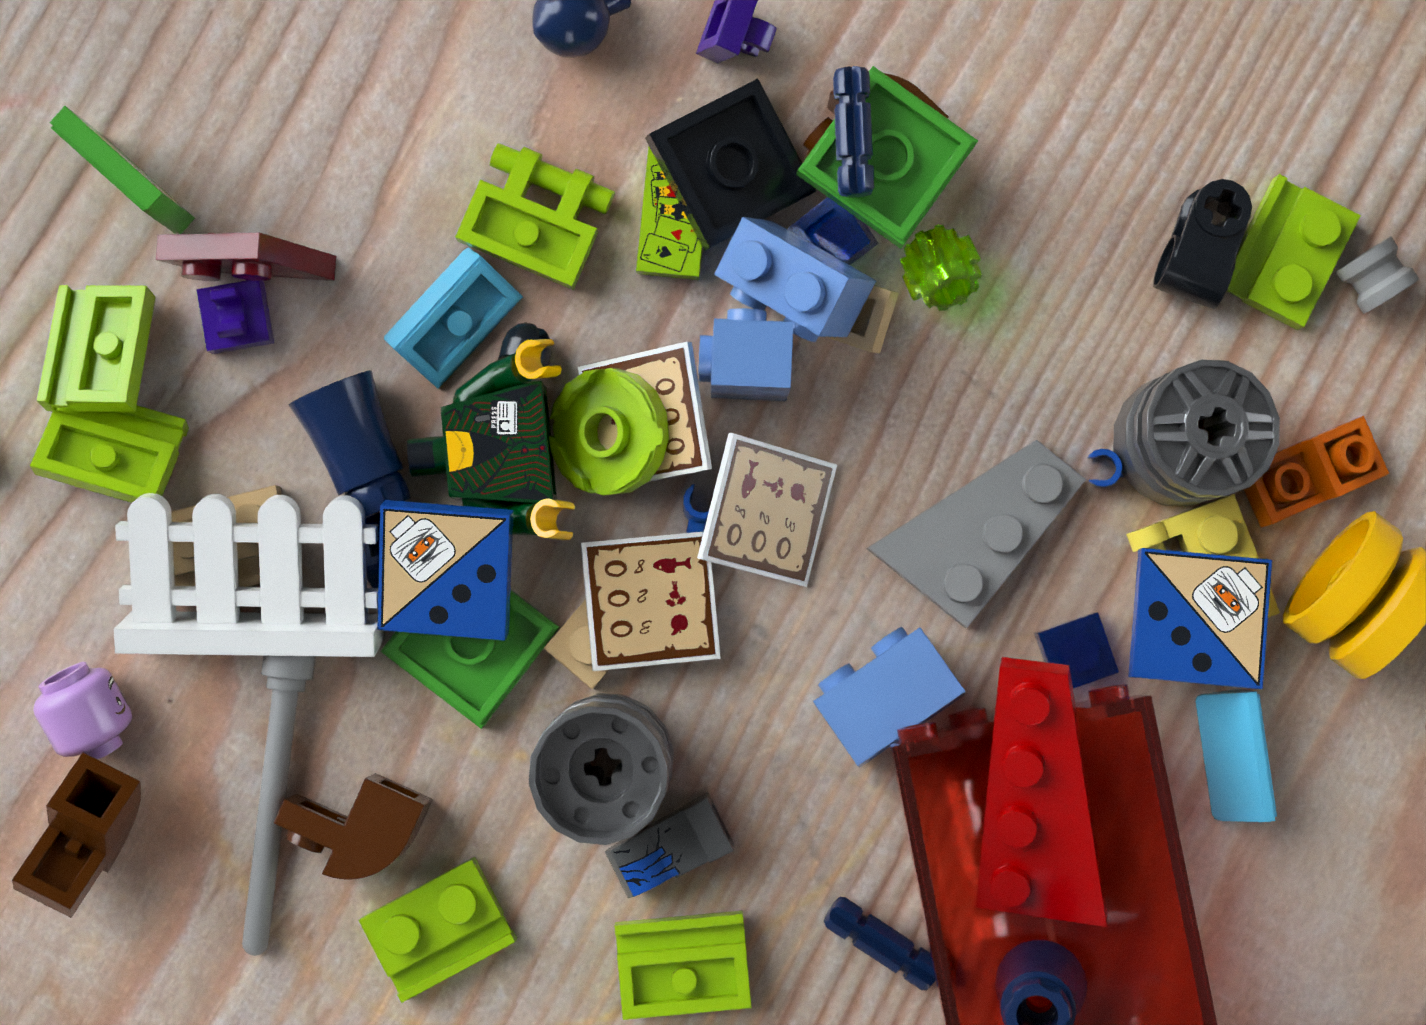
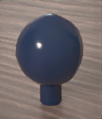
(573, 26)

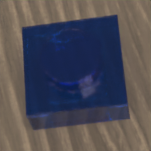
(835, 231)
(1081, 646)

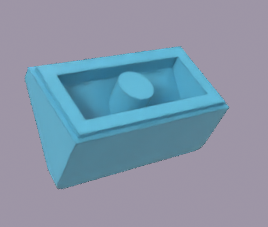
(453, 317)
(1236, 756)

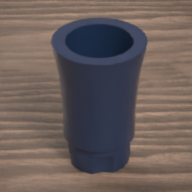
(354, 440)
(1044, 971)

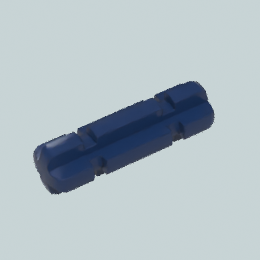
(853, 131)
(881, 942)

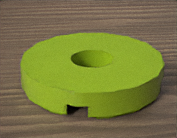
(640, 431)

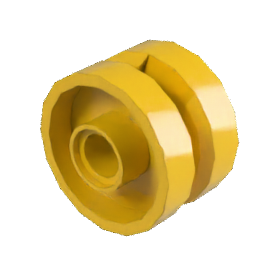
(1362, 596)

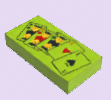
(666, 236)

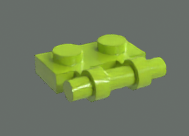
(528, 233)

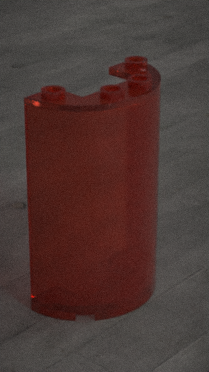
(1150, 954)

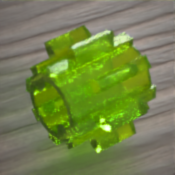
(941, 267)

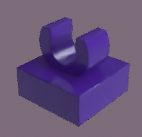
(734, 30)
(235, 316)

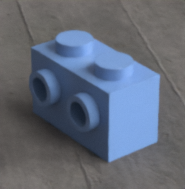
(794, 279)
(747, 357)
(893, 691)

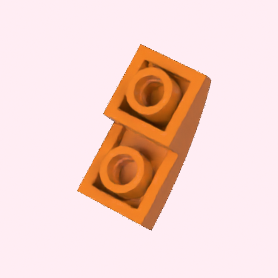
(1316, 472)

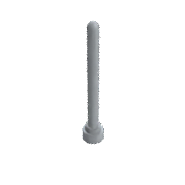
(286, 677)

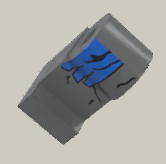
(670, 847)

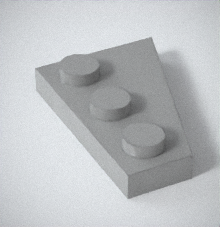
(981, 532)

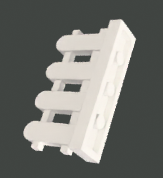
(218, 623)

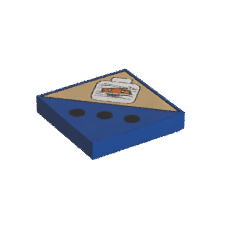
(445, 569)
(1200, 618)

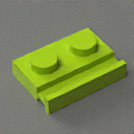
(1290, 251)
(97, 348)
(111, 451)
(438, 929)
(682, 965)

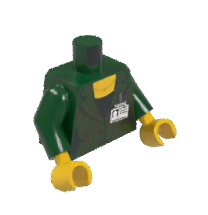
(499, 443)

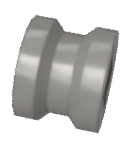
(1377, 275)

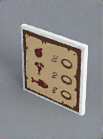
(674, 377)
(767, 510)
(649, 601)

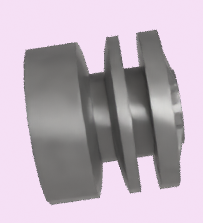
(1168, 453)
(577, 795)

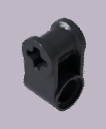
(1203, 255)

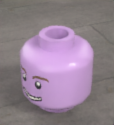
(82, 711)

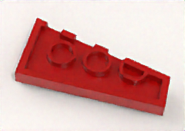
(1037, 817)

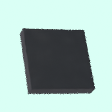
(729, 163)

